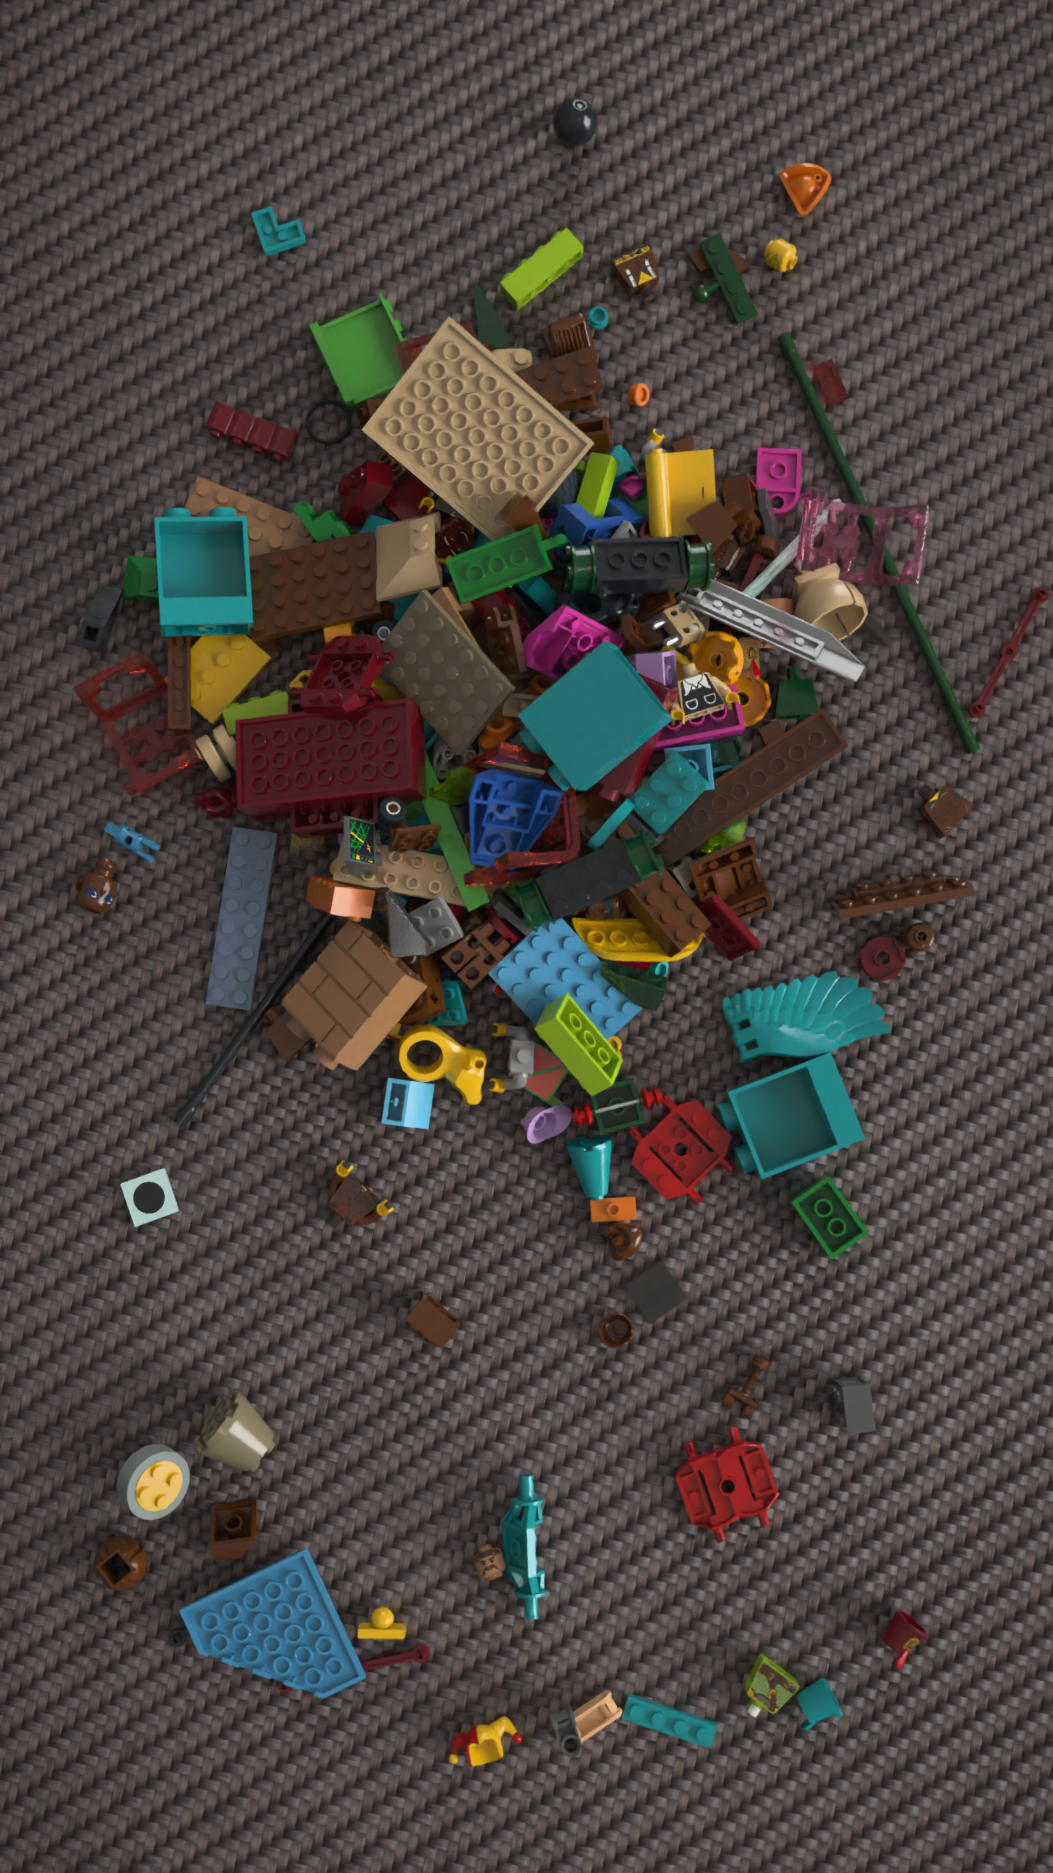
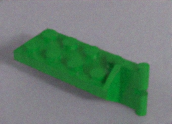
(503, 563)

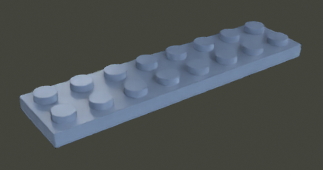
(242, 918)

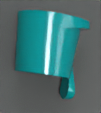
(818, 1703)

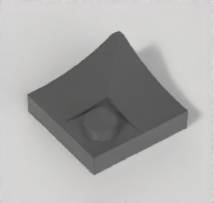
(505, 908)

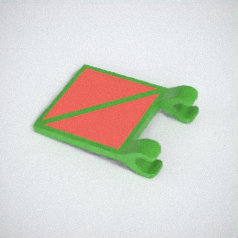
(547, 1075)

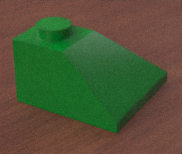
(141, 580)

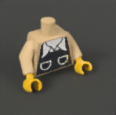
(700, 695)

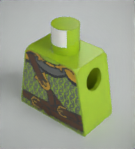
(768, 1686)

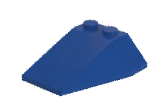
(508, 813)

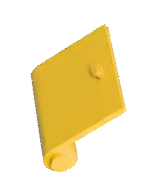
(677, 488)

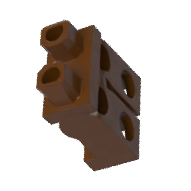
(474, 953)

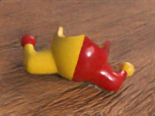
(483, 1742)

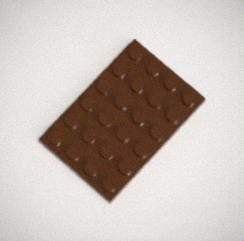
(314, 586)

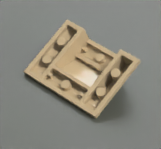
(407, 557)

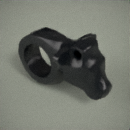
(603, 607)

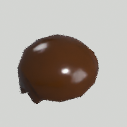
(616, 1330)

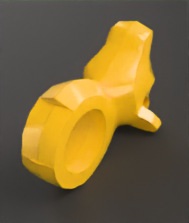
(458, 1064)

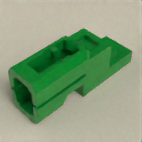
(325, 526)

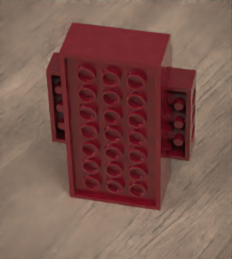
(330, 764)

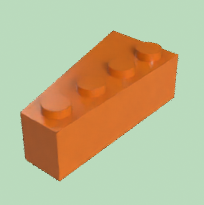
(340, 898)

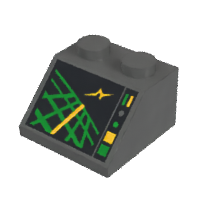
(361, 846)

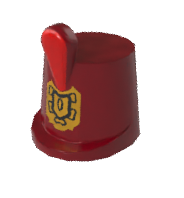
(903, 1636)

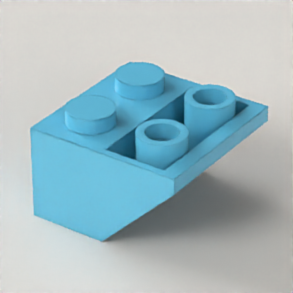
(408, 1103)

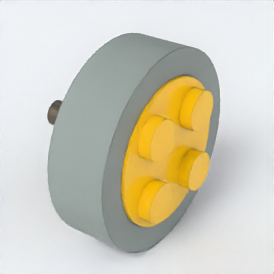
(153, 1481)

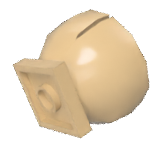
(822, 596)

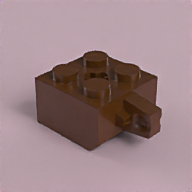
(745, 493)

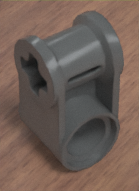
(565, 1728)

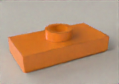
(613, 1209)

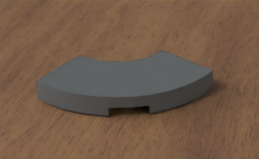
(767, 514)

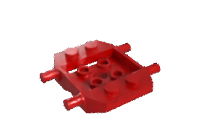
(697, 1159)
(724, 1465)

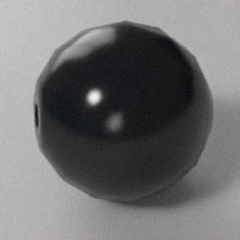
(575, 122)

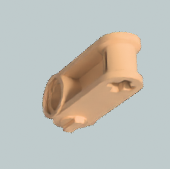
(594, 1717)

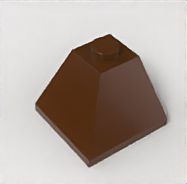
(232, 1529)

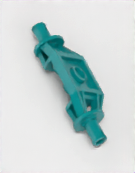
(519, 1546)

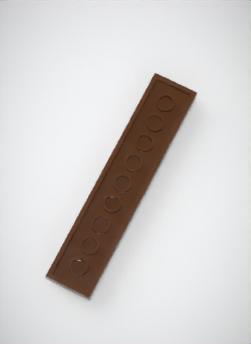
(752, 784)

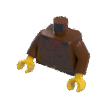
(353, 1200)

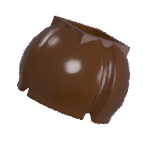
(132, 1554)

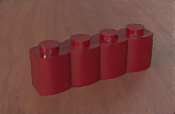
(252, 432)

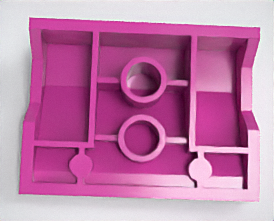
(563, 640)

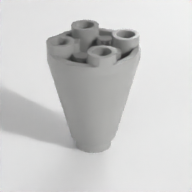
(446, 759)

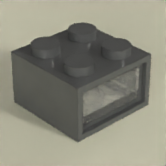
(854, 1405)

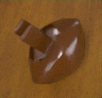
(623, 1240)

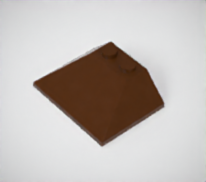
(734, 878)

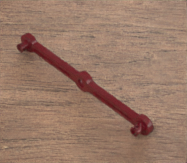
(978, 708)
(420, 1654)

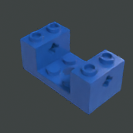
(582, 527)

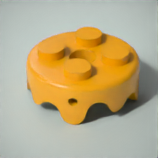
(707, 650)
(758, 699)

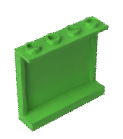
(361, 351)

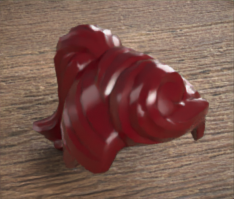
(218, 801)

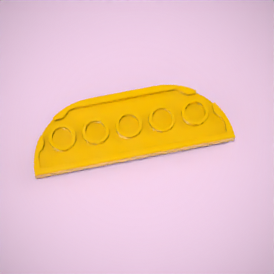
(625, 940)

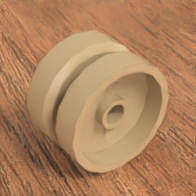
(219, 754)

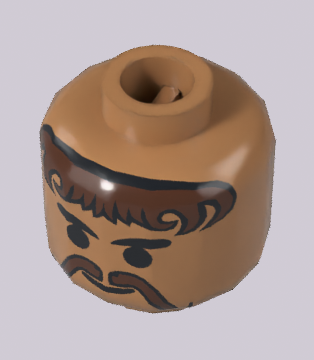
(489, 1562)

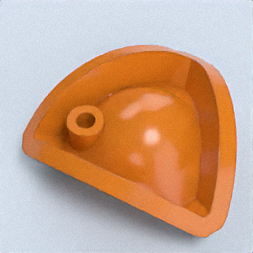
(805, 185)

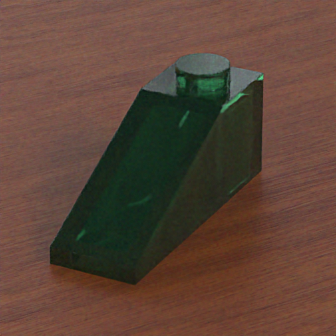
(489, 323)
(637, 985)

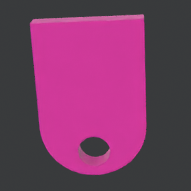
(780, 474)

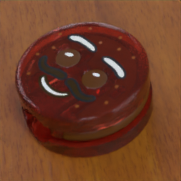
(452, 538)

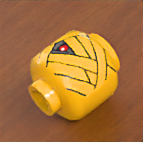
(780, 255)

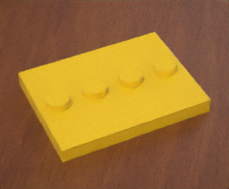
(222, 671)

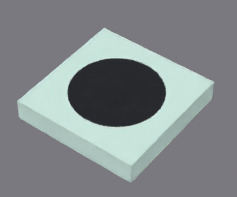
(149, 1197)

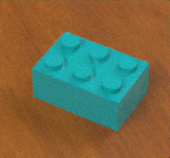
(668, 793)

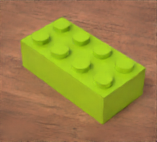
(578, 1044)

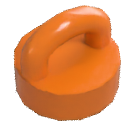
(638, 394)

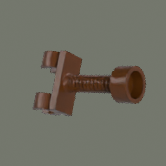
(760, 1364)

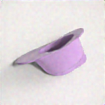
(545, 1123)

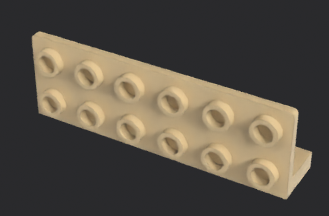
(407, 874)

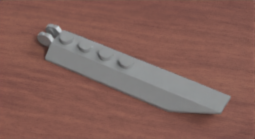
(774, 627)

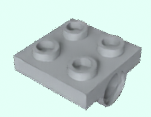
(437, 924)

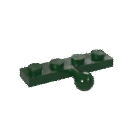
(727, 280)

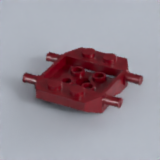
(343, 685)

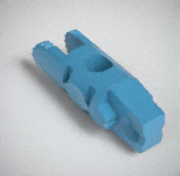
(122, 836)

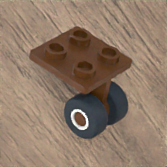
(403, 836)

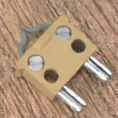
(680, 624)

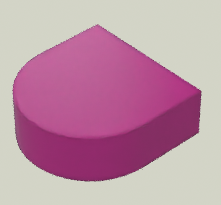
(631, 487)

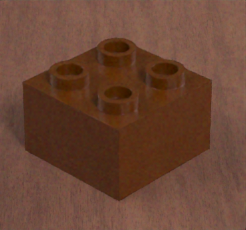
(432, 1321)

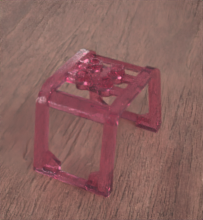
(813, 506)

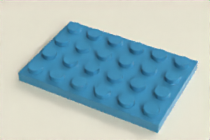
(556, 964)

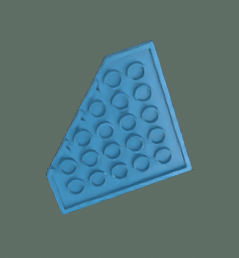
(278, 1628)

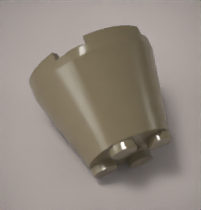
(235, 1434)

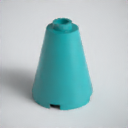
(592, 1163)

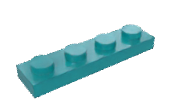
(669, 1720)

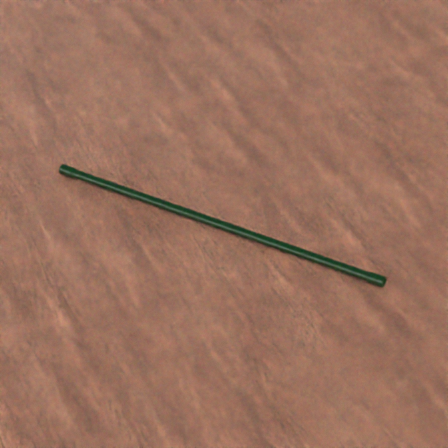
(966, 734)

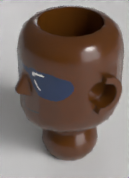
(97, 889)

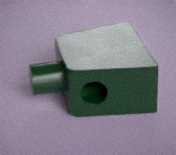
(794, 697)

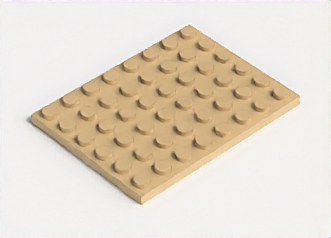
(475, 430)

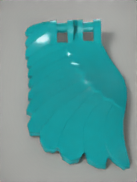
(803, 1017)

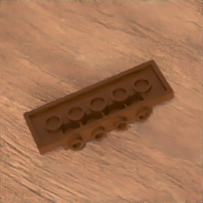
(900, 894)

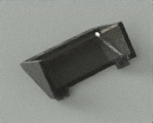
(394, 925)

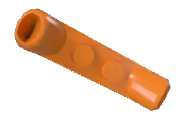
(502, 727)

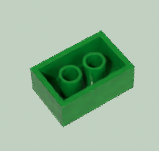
(828, 1216)

